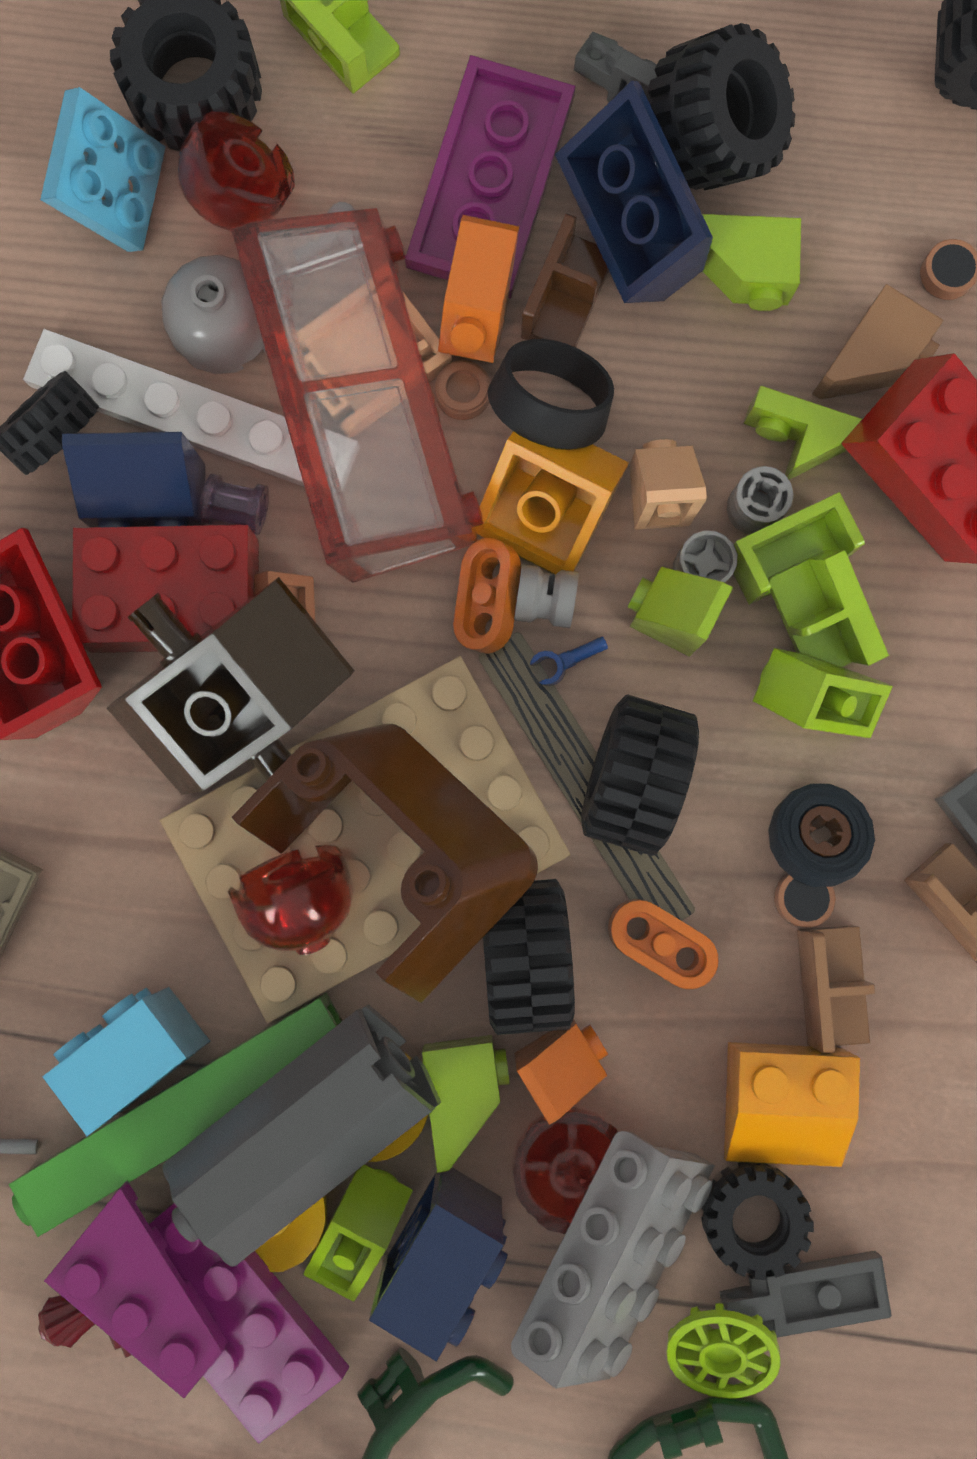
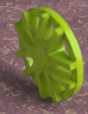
(723, 1352)

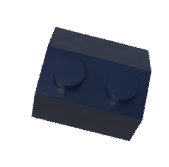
(135, 479)

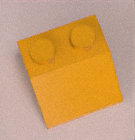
(549, 500)
(790, 1104)

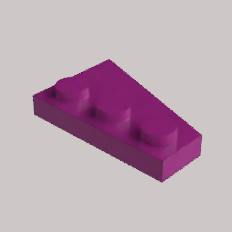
(137, 1296)

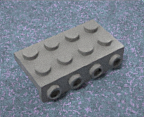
(611, 1262)

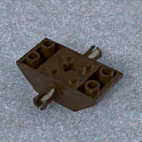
(230, 689)

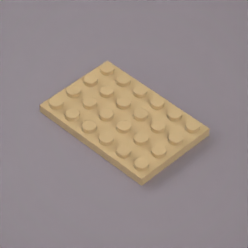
(453, 725)

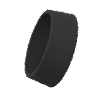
(542, 421)

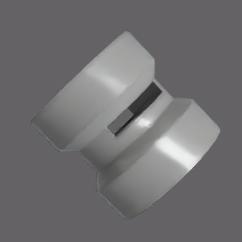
(749, 508)
(709, 553)
(546, 596)

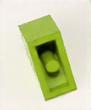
(755, 259)
(678, 608)
(821, 694)
(468, 1084)
(358, 1232)

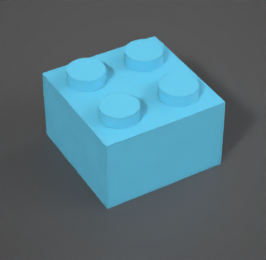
(119, 1063)

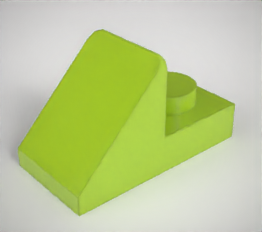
(812, 426)

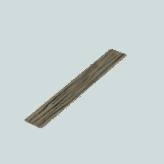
(570, 762)

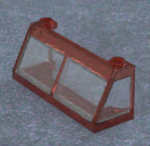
(355, 391)

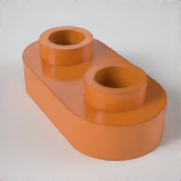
(487, 597)
(662, 942)

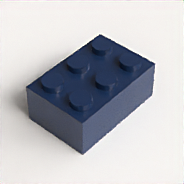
(439, 1264)

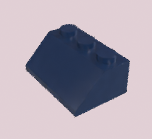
(636, 199)

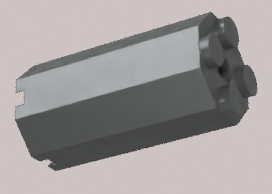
(298, 1136)

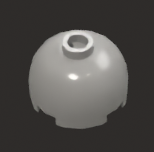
(212, 315)

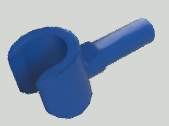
(569, 658)

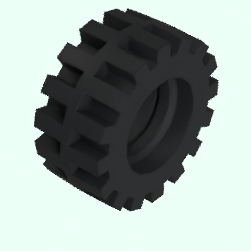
(37, 426)
(778, 1249)

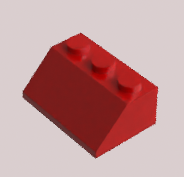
(41, 655)

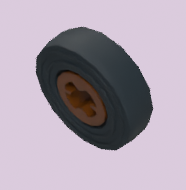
(821, 863)

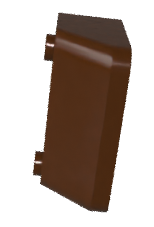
(470, 857)

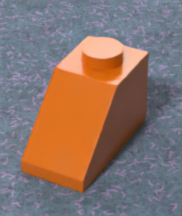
(478, 289)
(561, 1068)

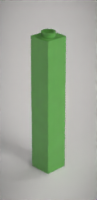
(163, 1122)

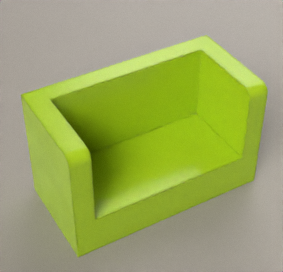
(792, 540)

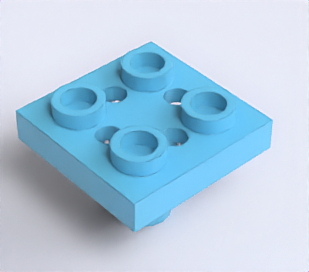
(89, 167)

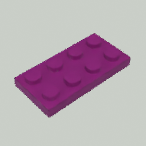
(491, 161)
(273, 1351)

